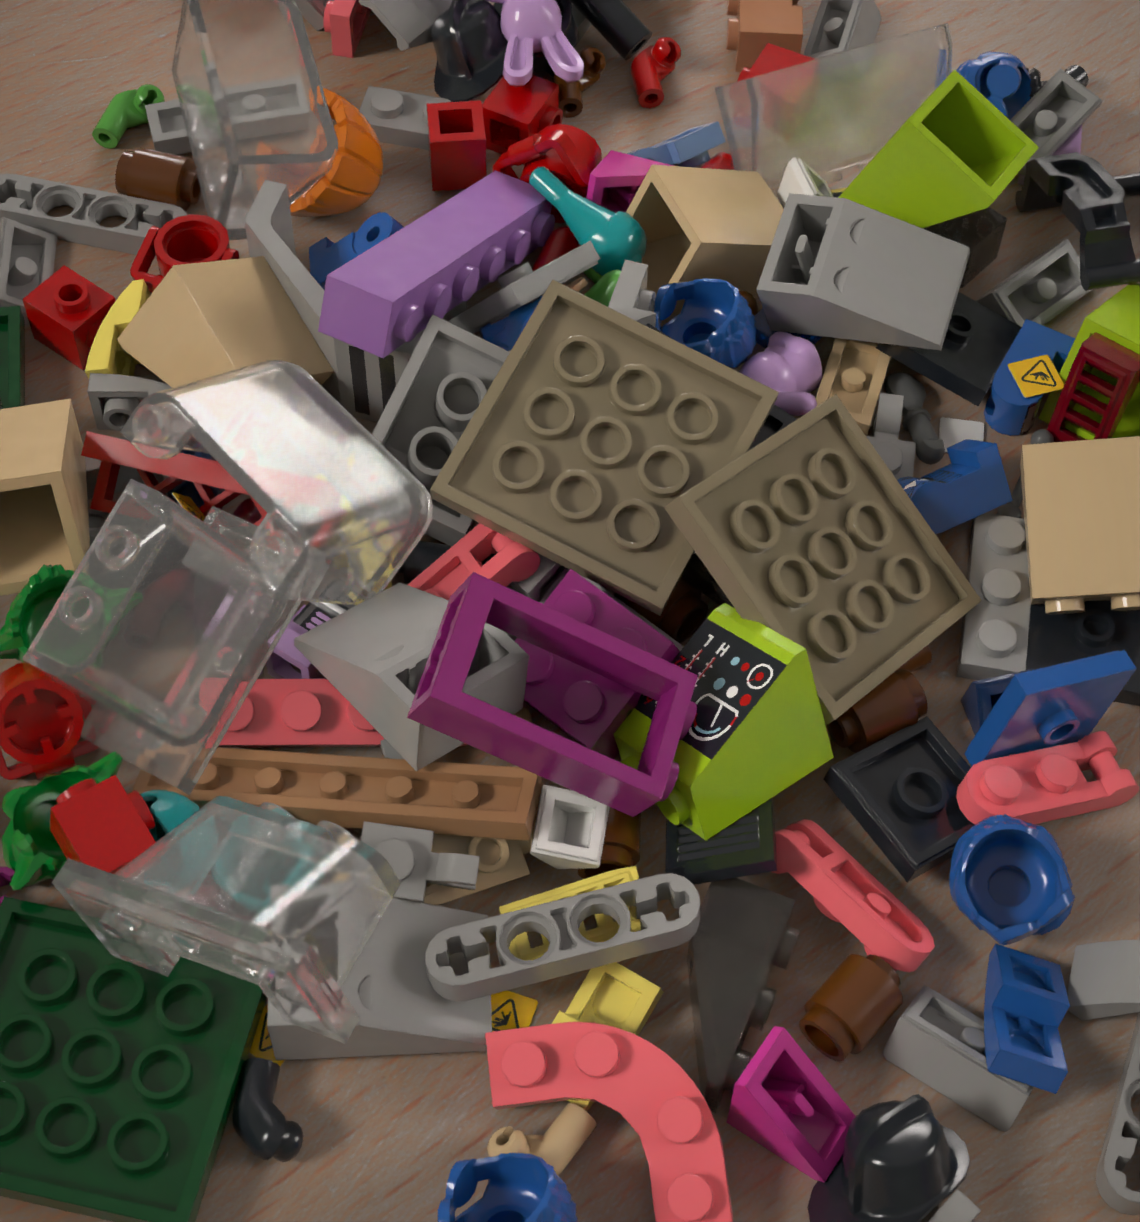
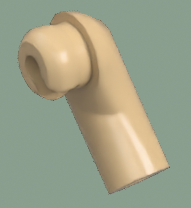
(557, 1144)

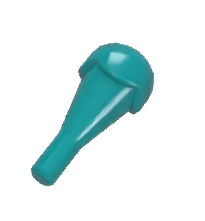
(613, 234)

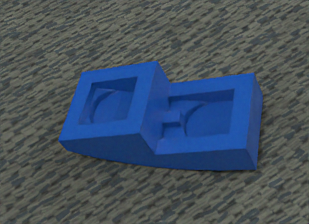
(1022, 1018)

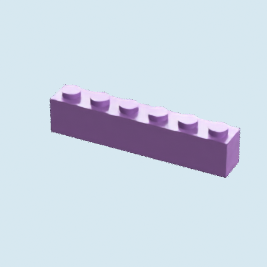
(434, 264)

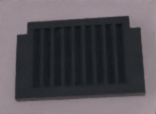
(734, 852)

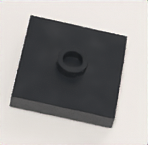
(970, 352)
(1083, 635)
(906, 796)

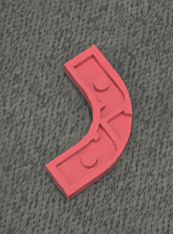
(635, 1080)

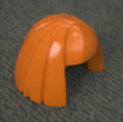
(355, 167)

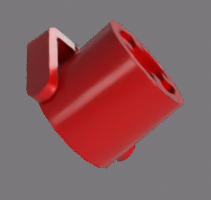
(562, 150)
(180, 242)
(39, 723)

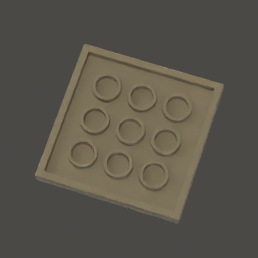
(593, 439)
(826, 553)

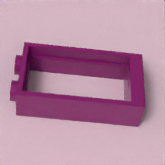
(447, 709)

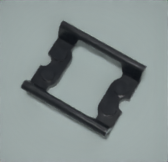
(1096, 209)

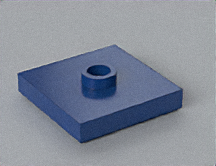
(1051, 706)

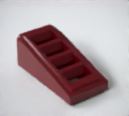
(1111, 359)

